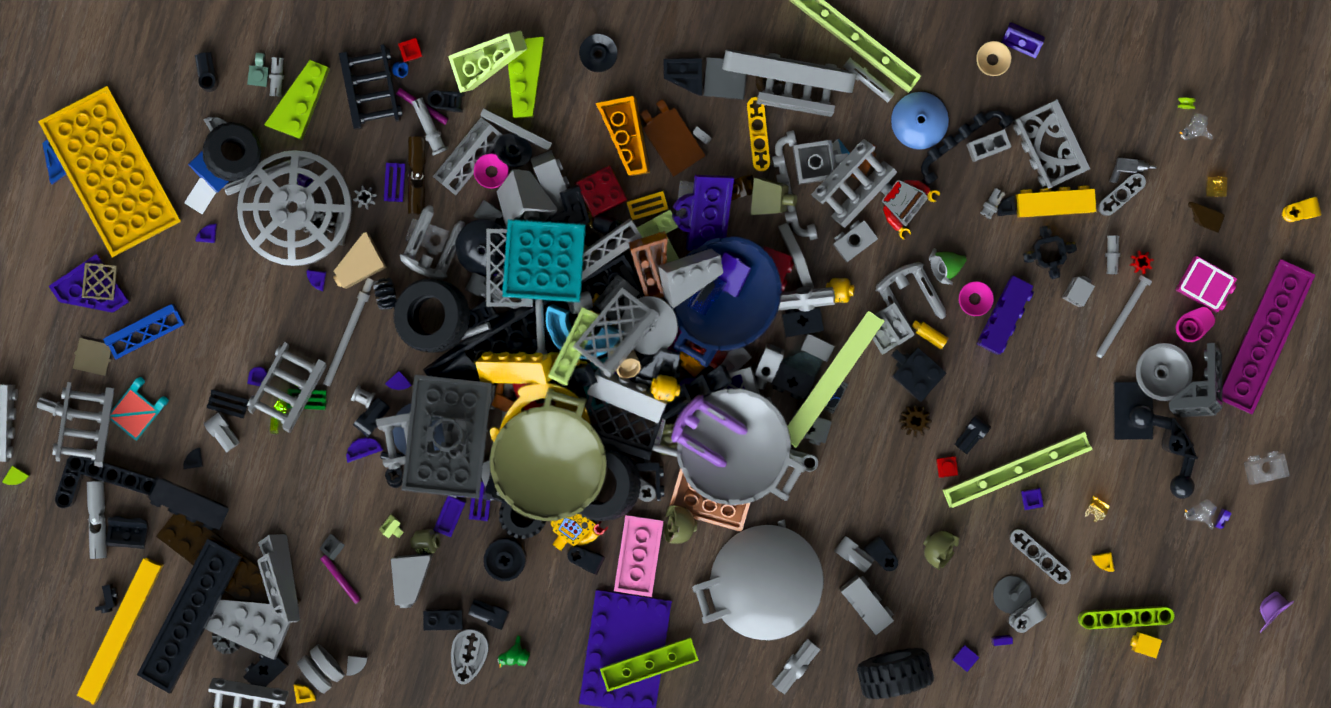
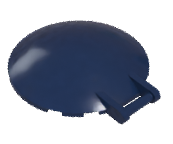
(732, 319)

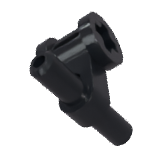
(397, 482)

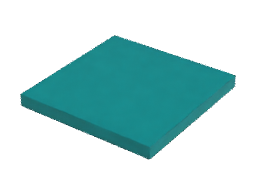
(543, 260)

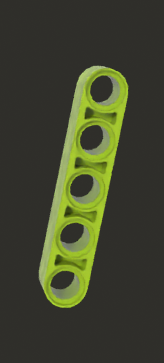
(1135, 619)

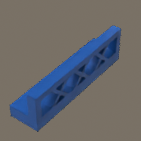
(141, 324)

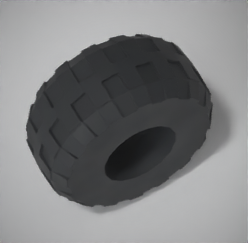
(237, 134)

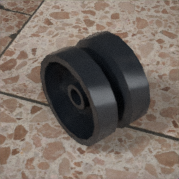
(493, 559)

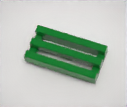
(323, 399)

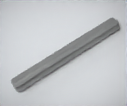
(235, 186)

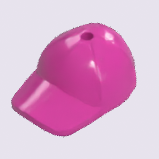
(1198, 320)

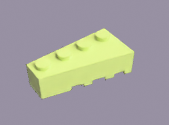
(484, 60)

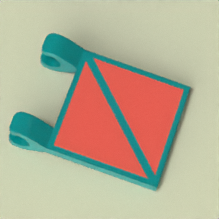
(135, 412)

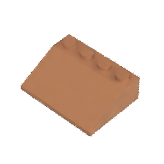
(706, 510)

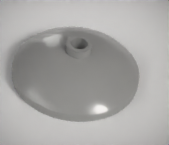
(1175, 368)

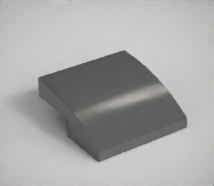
(723, 82)

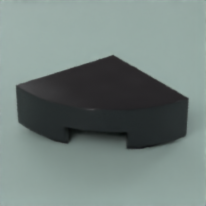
(1007, 207)
(193, 459)

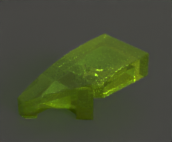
(274, 423)

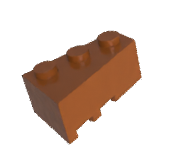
(648, 255)

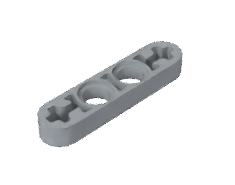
(1041, 554)

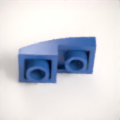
(199, 167)

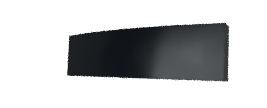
(702, 385)

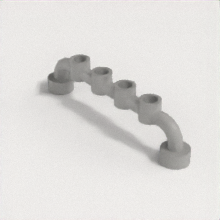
(779, 161)

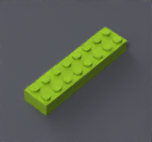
(649, 664)

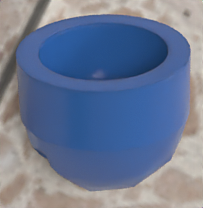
(404, 69)

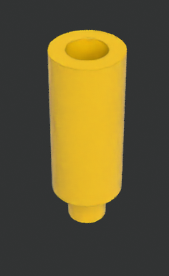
(930, 334)

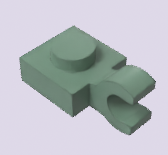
(258, 74)

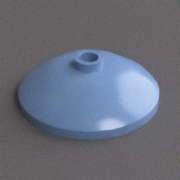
(906, 124)

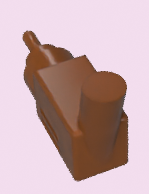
(501, 401)

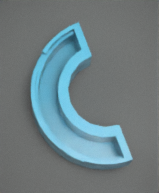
(559, 328)

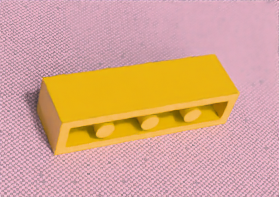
(1056, 203)
(514, 368)

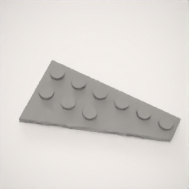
(250, 626)

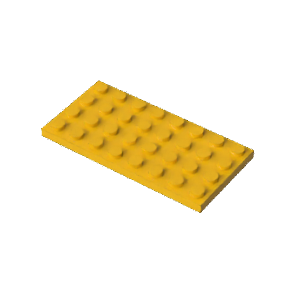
(109, 171)

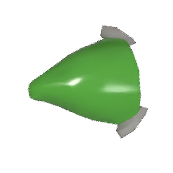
(946, 265)

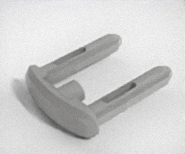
(423, 266)
(899, 277)

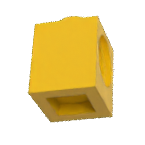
(1145, 644)

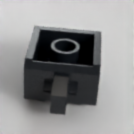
(917, 373)

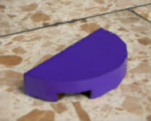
(362, 447)

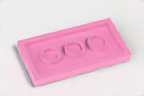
(638, 555)

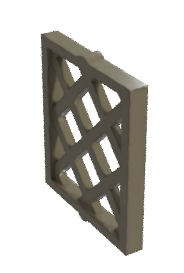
(85, 280)

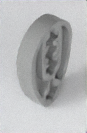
(458, 649)

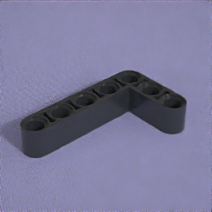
(103, 475)

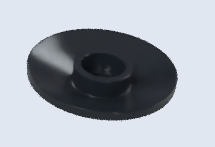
(591, 45)
(516, 145)

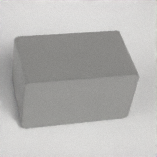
(817, 347)

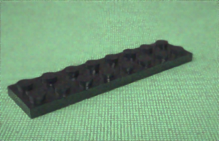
(189, 616)

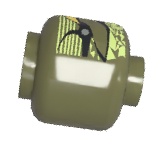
(425, 541)

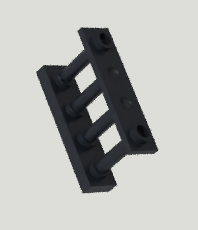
(353, 80)

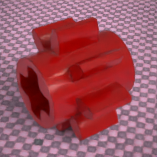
(1146, 260)

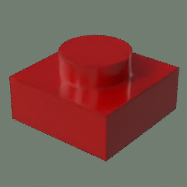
(410, 50)
(947, 467)

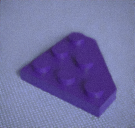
(69, 289)

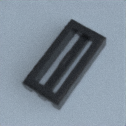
(212, 399)

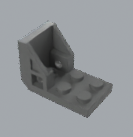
(1202, 397)

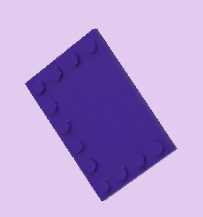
(619, 630)

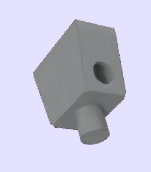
(770, 358)

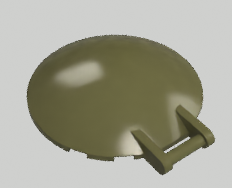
(548, 460)

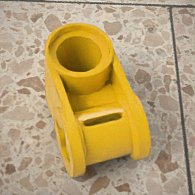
(1304, 209)

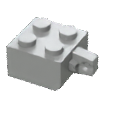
(815, 161)

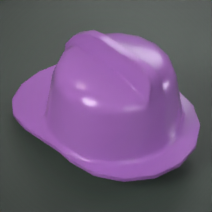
(1272, 607)

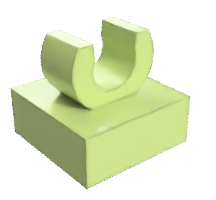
(391, 527)

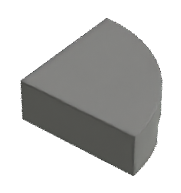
(213, 122)
(702, 135)
(355, 664)

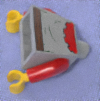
(904, 201)

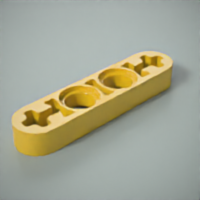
(758, 134)

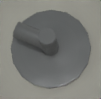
(1011, 594)

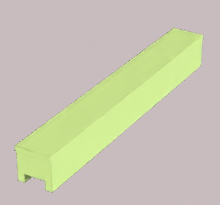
(860, 42)
(833, 377)
(1017, 469)

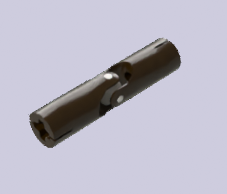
(416, 161)

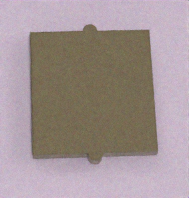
(92, 357)

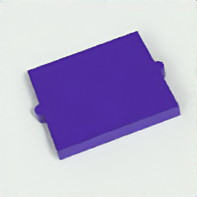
(734, 273)

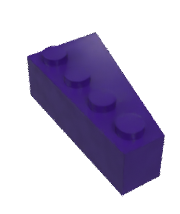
(1005, 315)

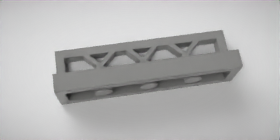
(464, 154)
(612, 250)

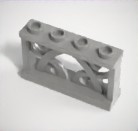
(1056, 118)

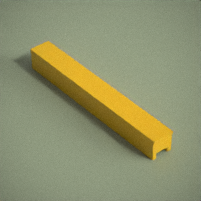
(120, 630)

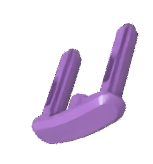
(687, 418)

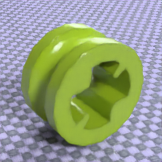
(1186, 103)

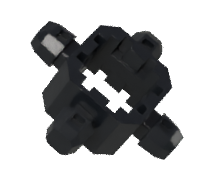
(1030, 256)

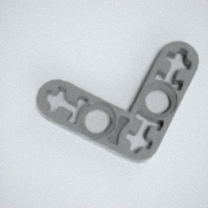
(796, 255)

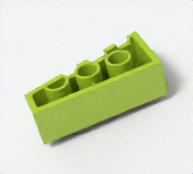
(524, 78)
(299, 102)

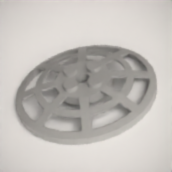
(302, 216)

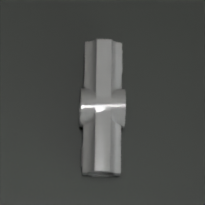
(807, 298)
(795, 666)

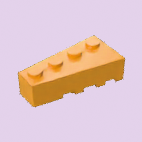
(625, 128)

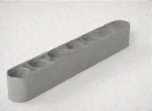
(789, 71)

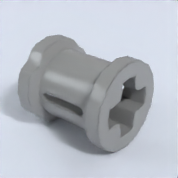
(363, 396)

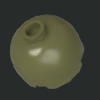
(680, 525)
(940, 548)

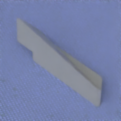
(278, 577)

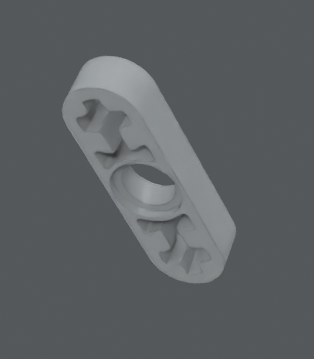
(1114, 207)

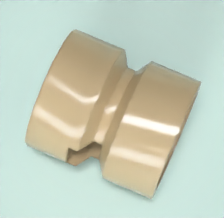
(630, 366)

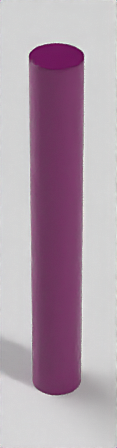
(433, 113)
(341, 580)

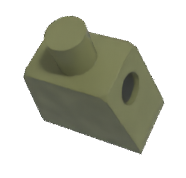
(770, 197)

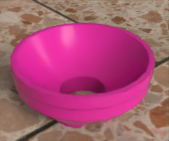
(480, 171)
(985, 294)

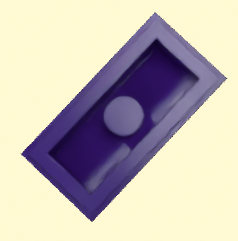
(1023, 40)

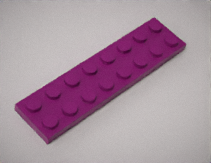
(1266, 336)

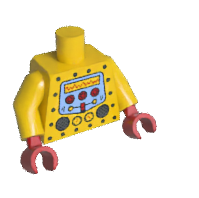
(575, 531)

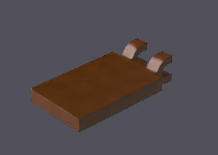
(672, 139)

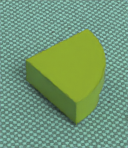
(15, 476)

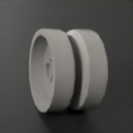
(321, 668)

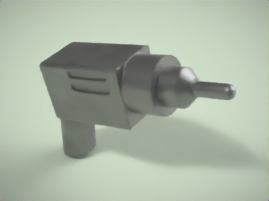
(1128, 166)

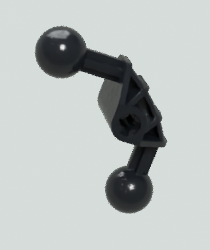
(1141, 417)

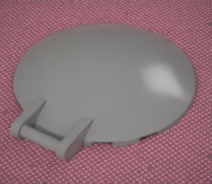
(753, 459)
(764, 583)

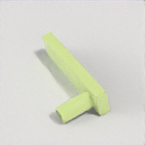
(568, 355)

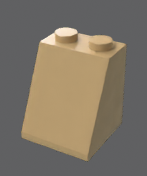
(359, 263)

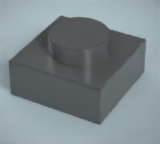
(332, 546)

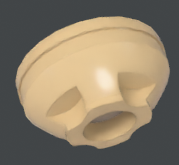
(1002, 53)

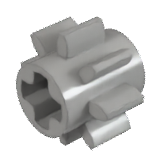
(369, 200)

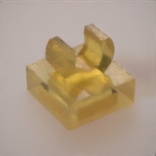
(1216, 187)
(1097, 508)

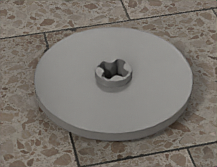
(663, 331)

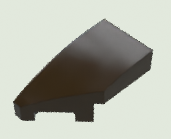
(1207, 217)

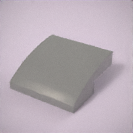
(894, 329)

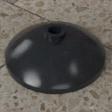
(472, 238)

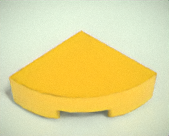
(1104, 561)
(303, 694)

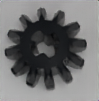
(385, 293)

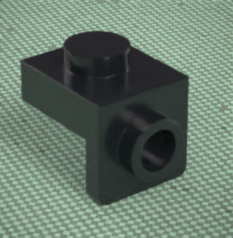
(110, 595)

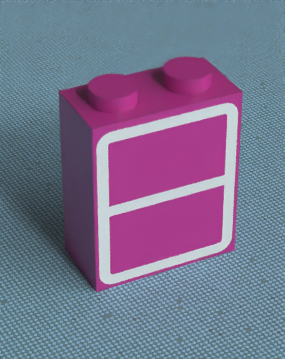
(1206, 284)

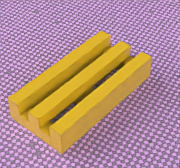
(632, 210)

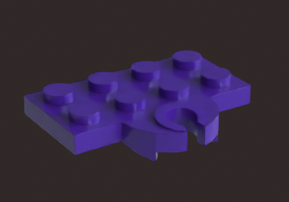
(705, 209)

